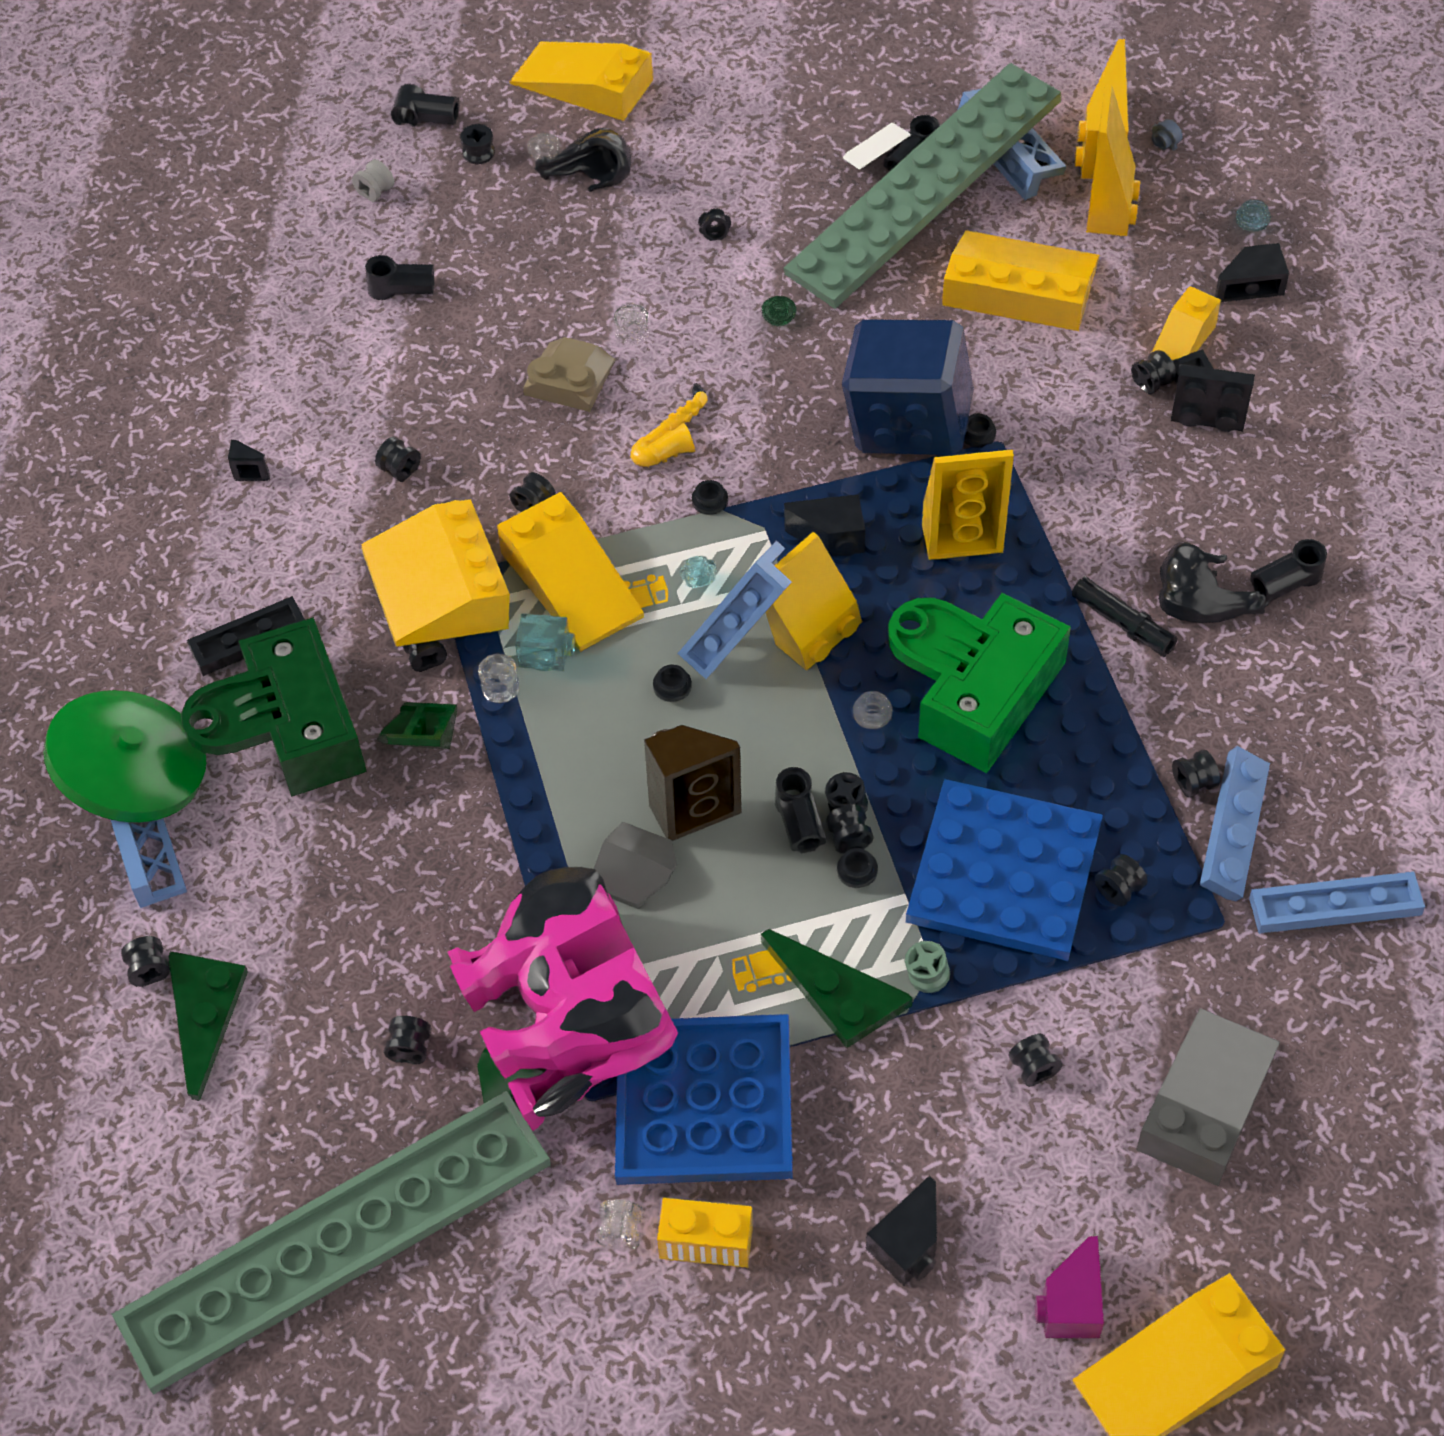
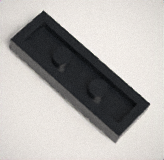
(221, 645)

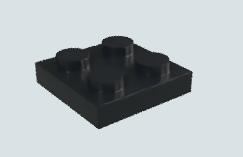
(1212, 398)

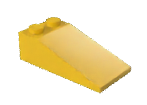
(588, 75)
(1089, 129)
(1113, 174)
(967, 504)
(568, 570)
(1181, 1363)

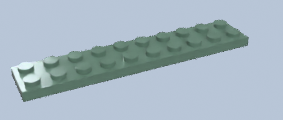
(922, 185)
(329, 1242)

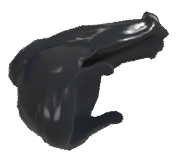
(599, 154)
(1193, 592)

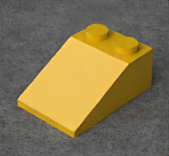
(815, 607)

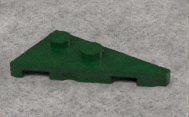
(843, 996)
(204, 1003)

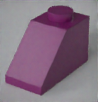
(1073, 1296)

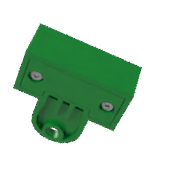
(983, 669)

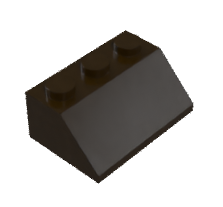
(692, 779)

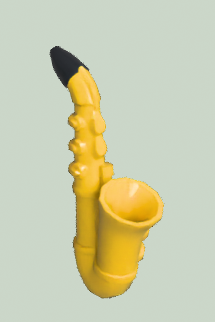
(671, 436)

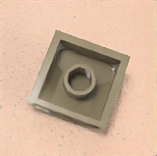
(569, 373)

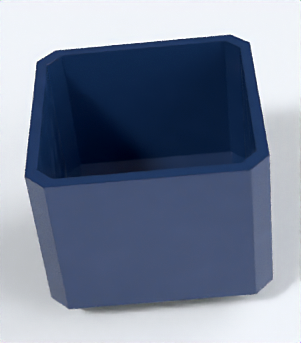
(908, 386)

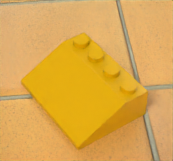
(1019, 280)
(438, 576)

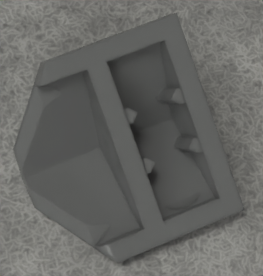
(635, 864)

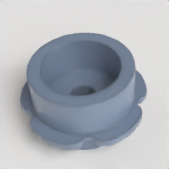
(1166, 134)

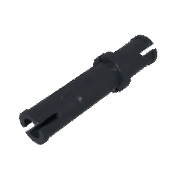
(1136, 624)

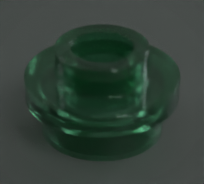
(781, 316)

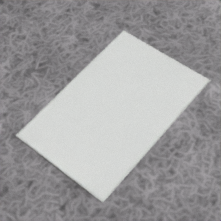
(876, 145)

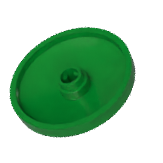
(123, 756)

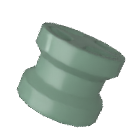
(929, 957)

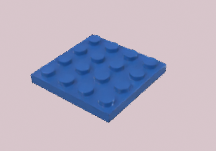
(1004, 869)
(709, 1105)

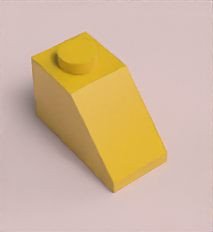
(1188, 323)

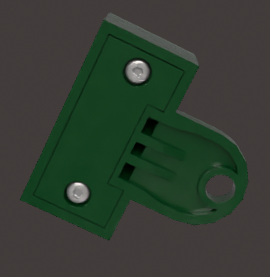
(281, 699)

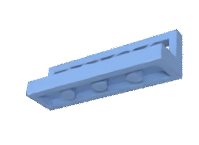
(1019, 162)
(736, 614)
(134, 861)

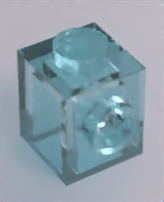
(544, 642)

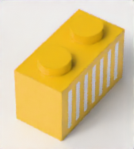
(705, 1232)

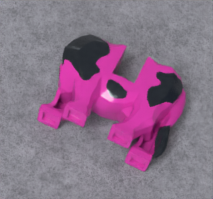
(579, 979)

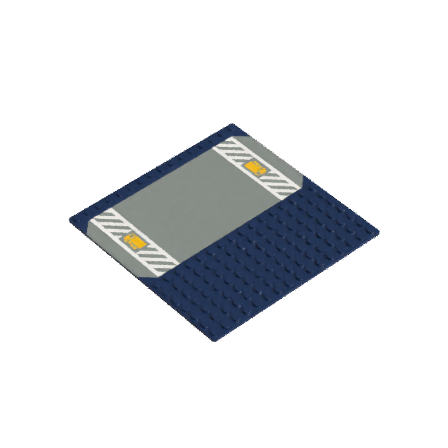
(576, 762)

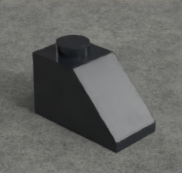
(1254, 274)
(834, 519)
(908, 1235)

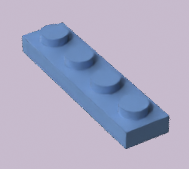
(1235, 824)
(1336, 902)

